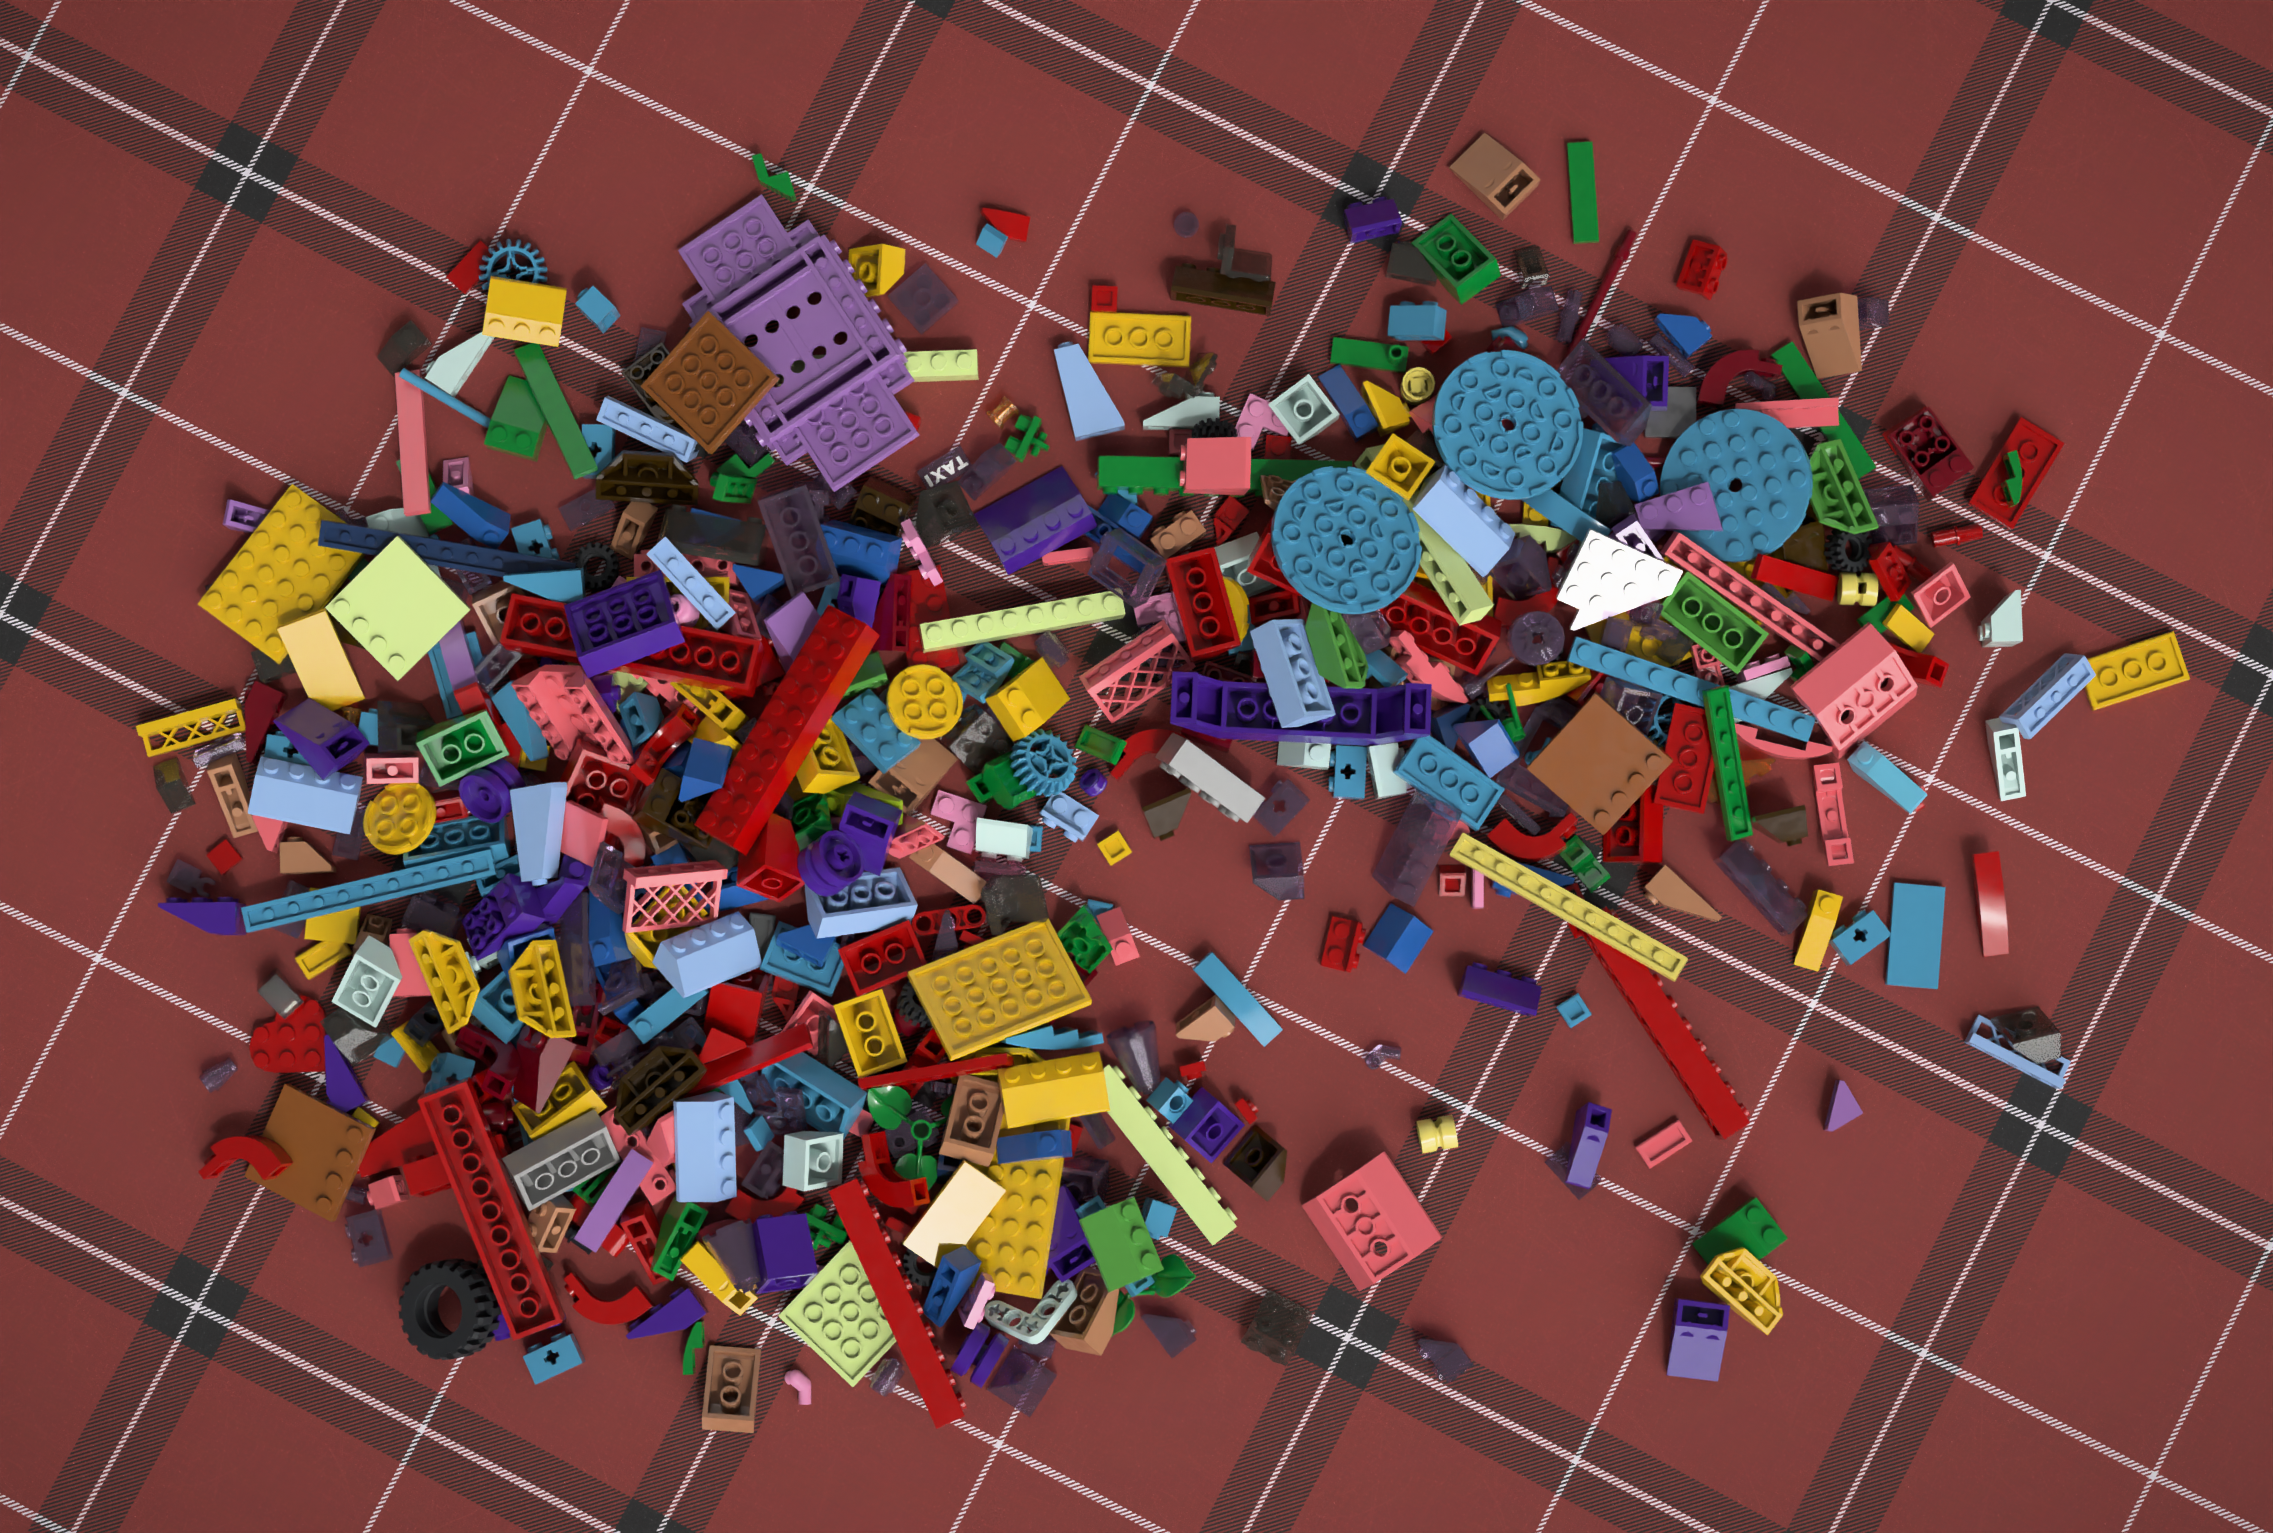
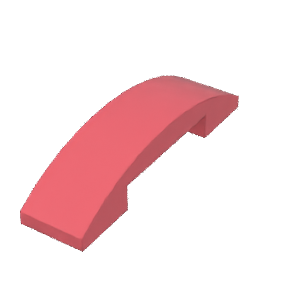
(1810, 749)
(1832, 814)

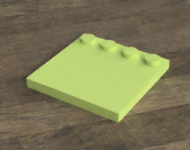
(398, 608)
(841, 1317)

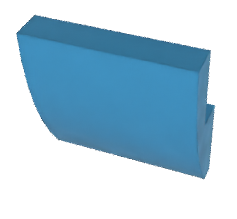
(984, 671)

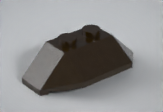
(648, 479)
(654, 1085)

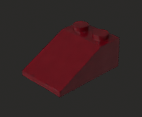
(540, 1067)

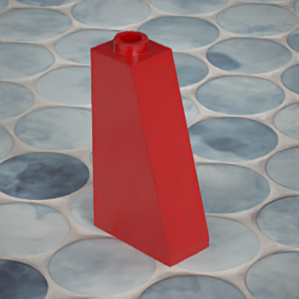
(398, 1145)

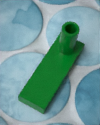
(1369, 355)
(733, 487)

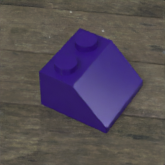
(1372, 220)
(1207, 1125)

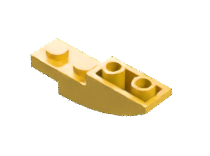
(1547, 683)

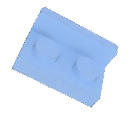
(1069, 816)

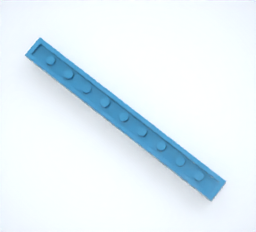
(1688, 688)
(369, 891)

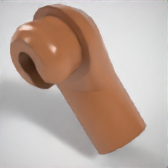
(450, 1040)

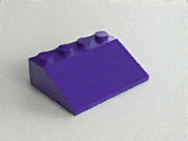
(1035, 520)
(623, 624)

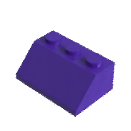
(1500, 989)

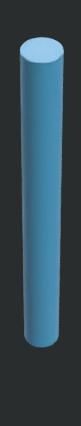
(445, 397)

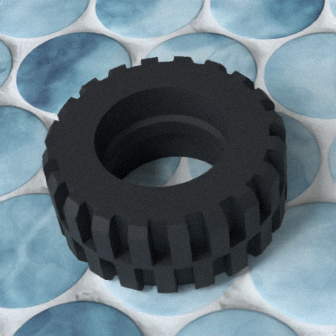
(422, 1316)

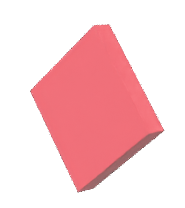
(582, 832)

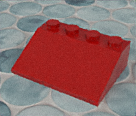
(595, 775)

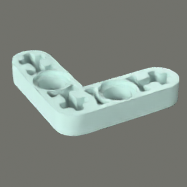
(1036, 1319)

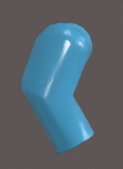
(1516, 334)

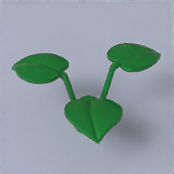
(888, 1109)
(1167, 1283)

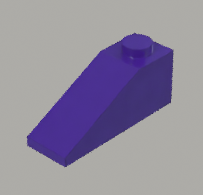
(341, 1081)

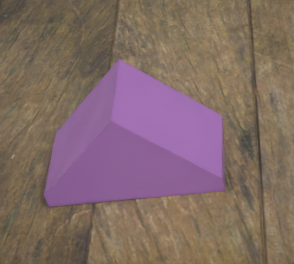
(243, 516)
(1842, 1107)

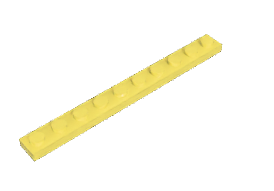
(1569, 907)

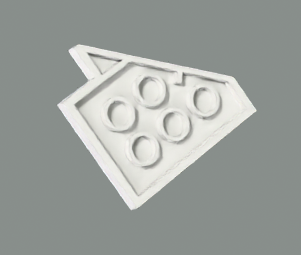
(1613, 579)

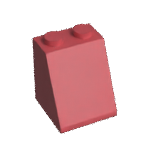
(1216, 465)
(412, 979)

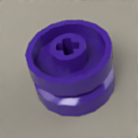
(488, 790)
(830, 863)
(979, 1354)

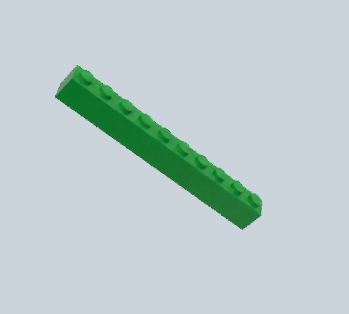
(1162, 473)

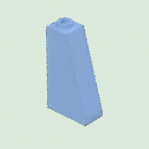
(1087, 400)
(538, 829)

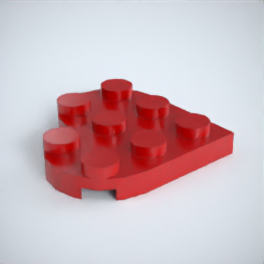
(292, 1042)

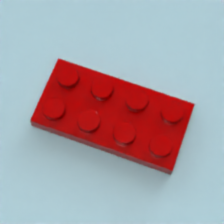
(2036, 455)
(928, 605)
(1689, 775)

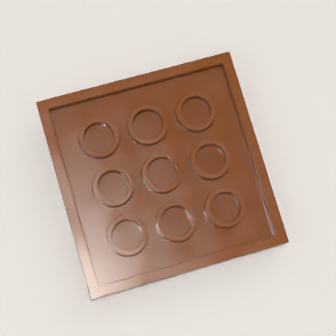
(710, 382)
(1599, 763)
(324, 1149)

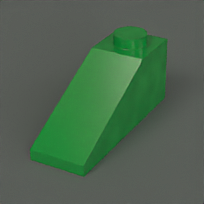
(676, 1236)

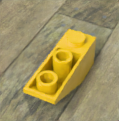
(709, 1272)

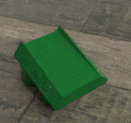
(1002, 785)
(810, 818)
(1085, 939)

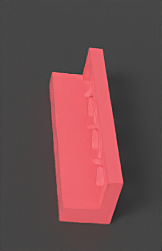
(1799, 413)

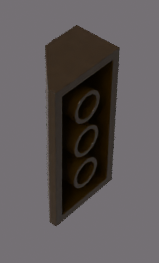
(1220, 291)

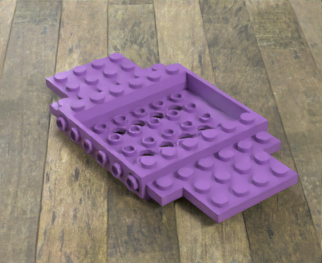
(839, 404)

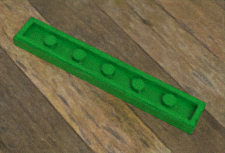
(1807, 386)
(556, 410)
(1727, 762)

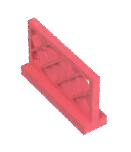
(1128, 660)
(670, 875)

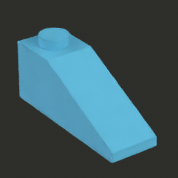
(1886, 777)

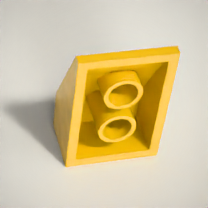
(1028, 700)

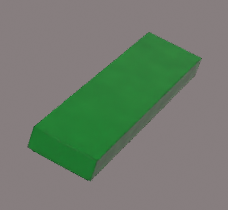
(1582, 192)

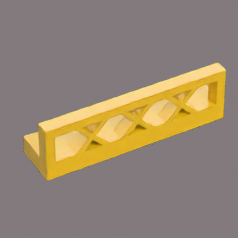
(189, 718)

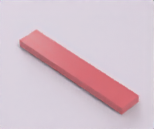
(412, 447)

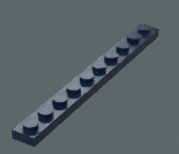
(436, 551)

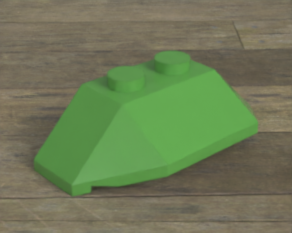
(1837, 491)
(1335, 649)

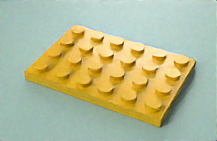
(280, 574)
(999, 988)

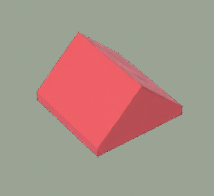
(809, 1013)

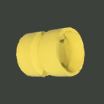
(1417, 386)
(1848, 589)
(1437, 1134)

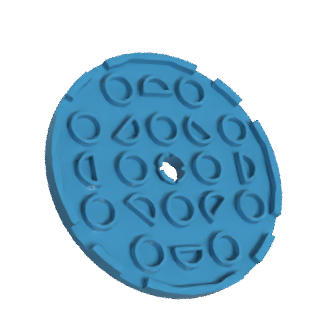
(1471, 432)
(1772, 474)
(1310, 547)

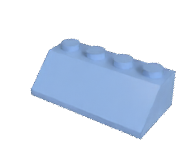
(1463, 520)
(1291, 673)
(301, 797)
(863, 906)
(708, 954)
(705, 1148)

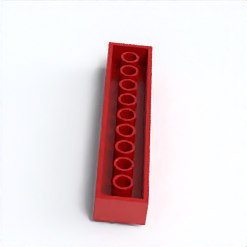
(1415, 611)
(702, 661)
(787, 729)
(1673, 1038)
(491, 1208)
(897, 1305)

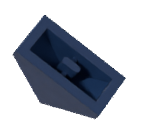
(1444, 720)

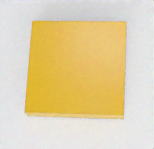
(334, 927)

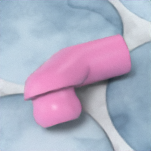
(802, 1384)

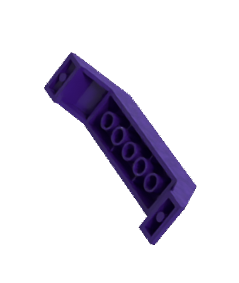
(1249, 713)

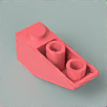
(913, 836)

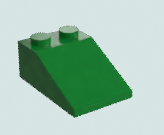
(1457, 258)
(517, 422)
(461, 746)
(1745, 1227)

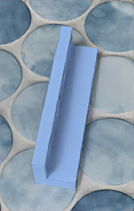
(647, 429)
(691, 583)
(2051, 694)
(2012, 1059)

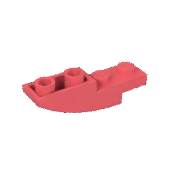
(1421, 671)

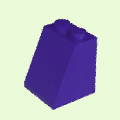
(784, 1252)

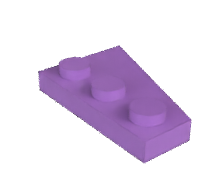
(1681, 510)

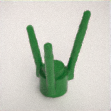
(1512, 725)

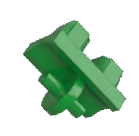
(1030, 427)
(834, 1232)

